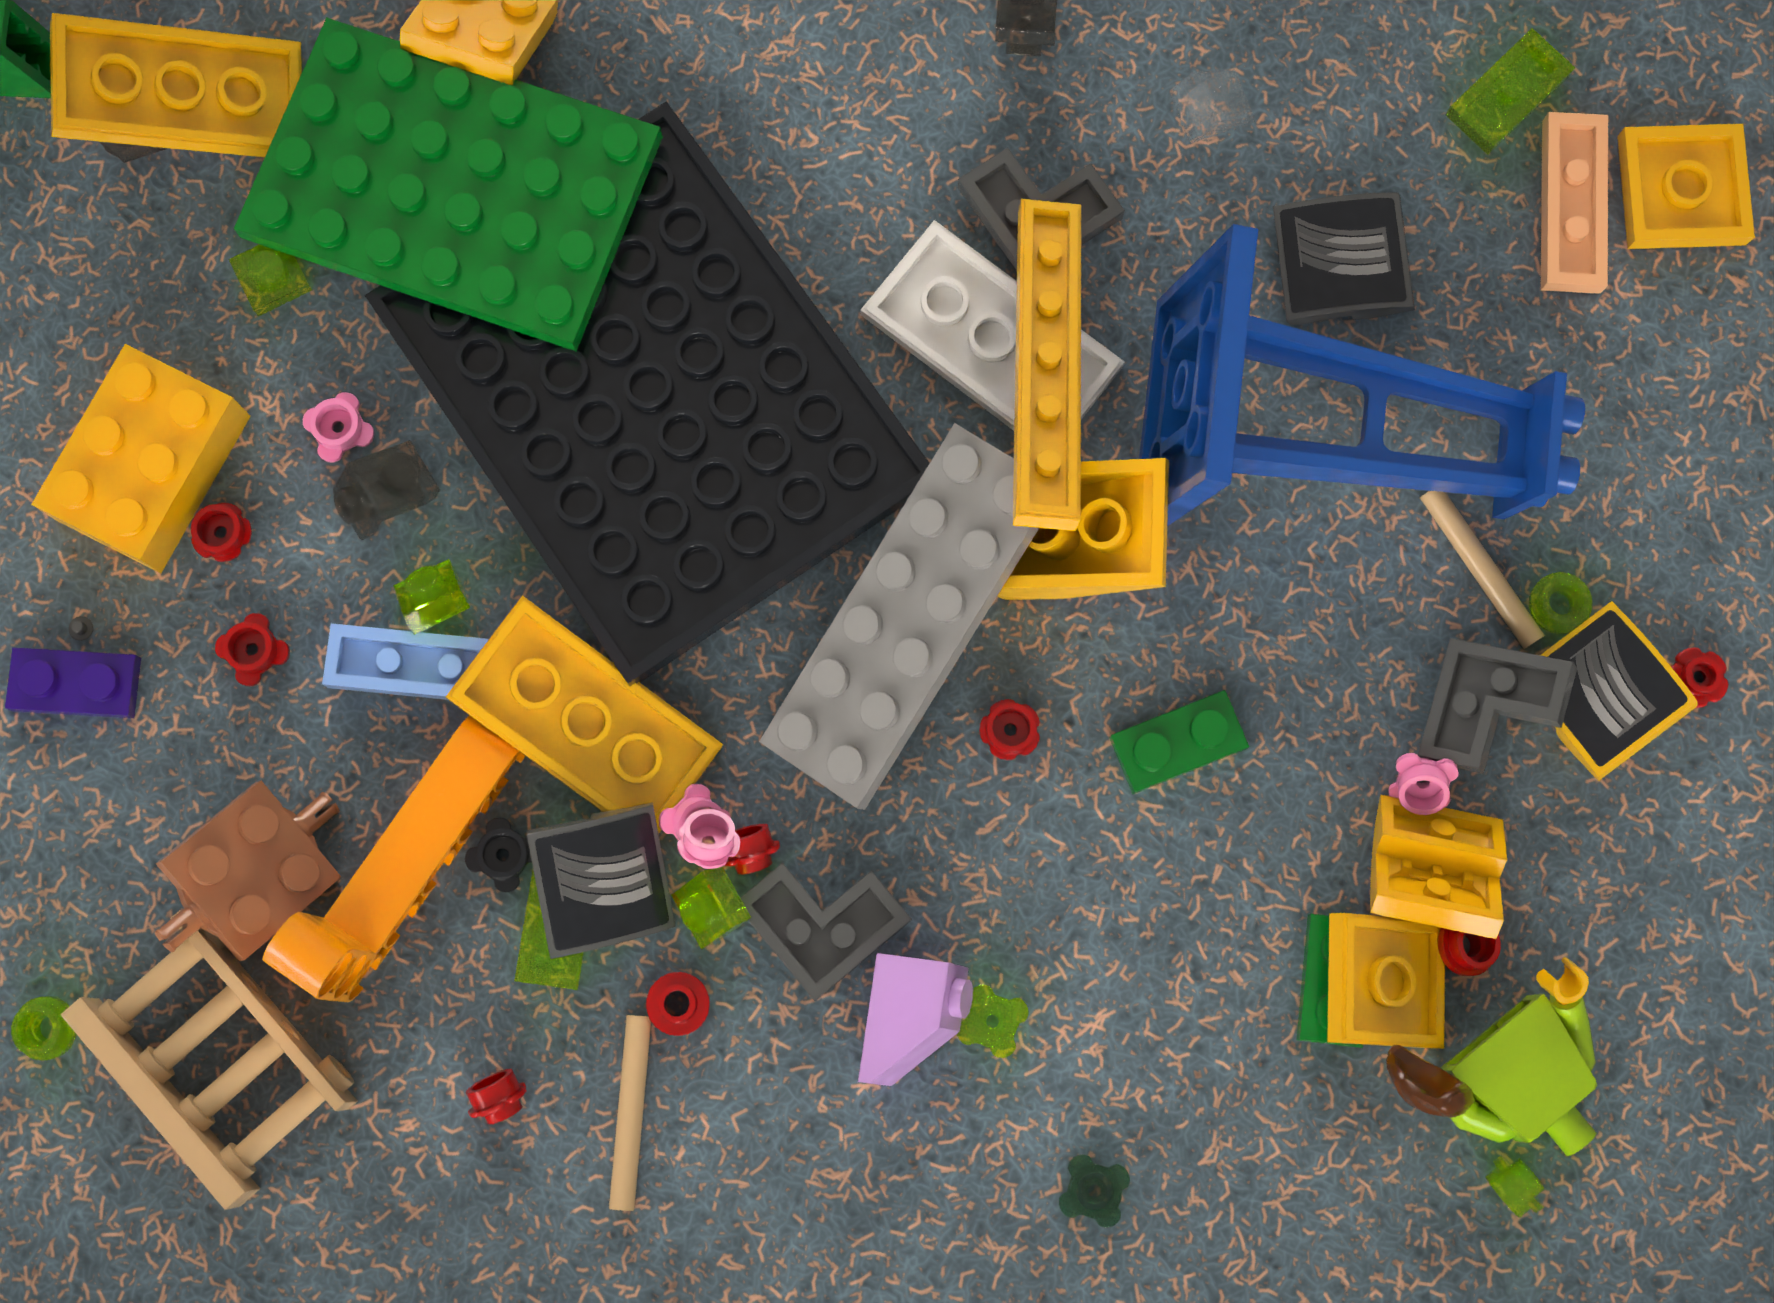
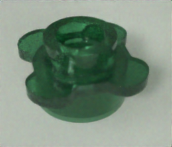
(1111, 1183)

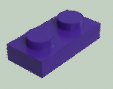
(73, 682)

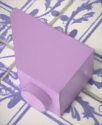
(911, 1014)

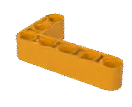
(396, 877)

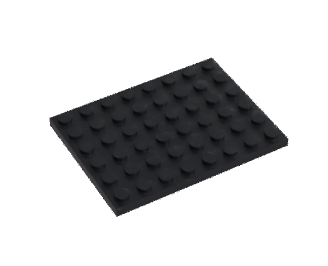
(691, 438)

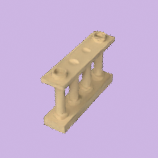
(188, 1120)

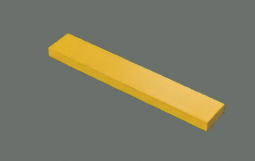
(1048, 367)

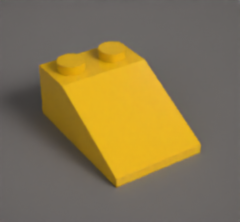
(1116, 543)

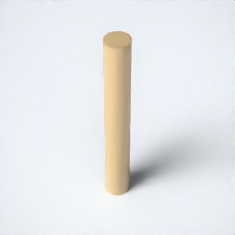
(1482, 567)
(630, 1113)

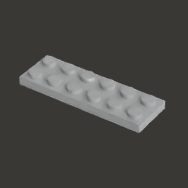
(904, 622)

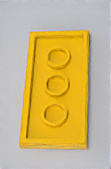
(168, 85)
(580, 716)

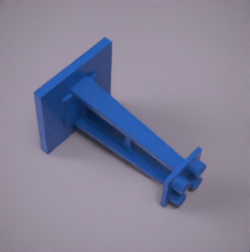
(1196, 392)

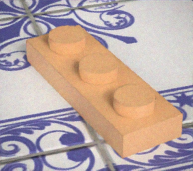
(1574, 203)

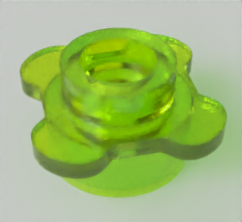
(1009, 1015)

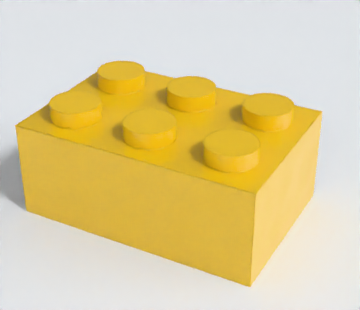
(142, 458)

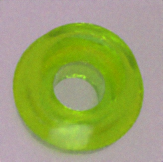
(1573, 589)
(27, 1029)
(1516, 1186)

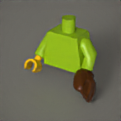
(1517, 1073)

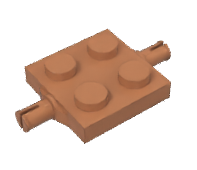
(248, 871)

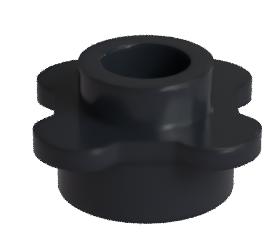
(485, 860)

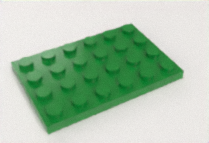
(450, 184)

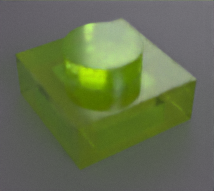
(269, 278)
(431, 596)
(710, 906)

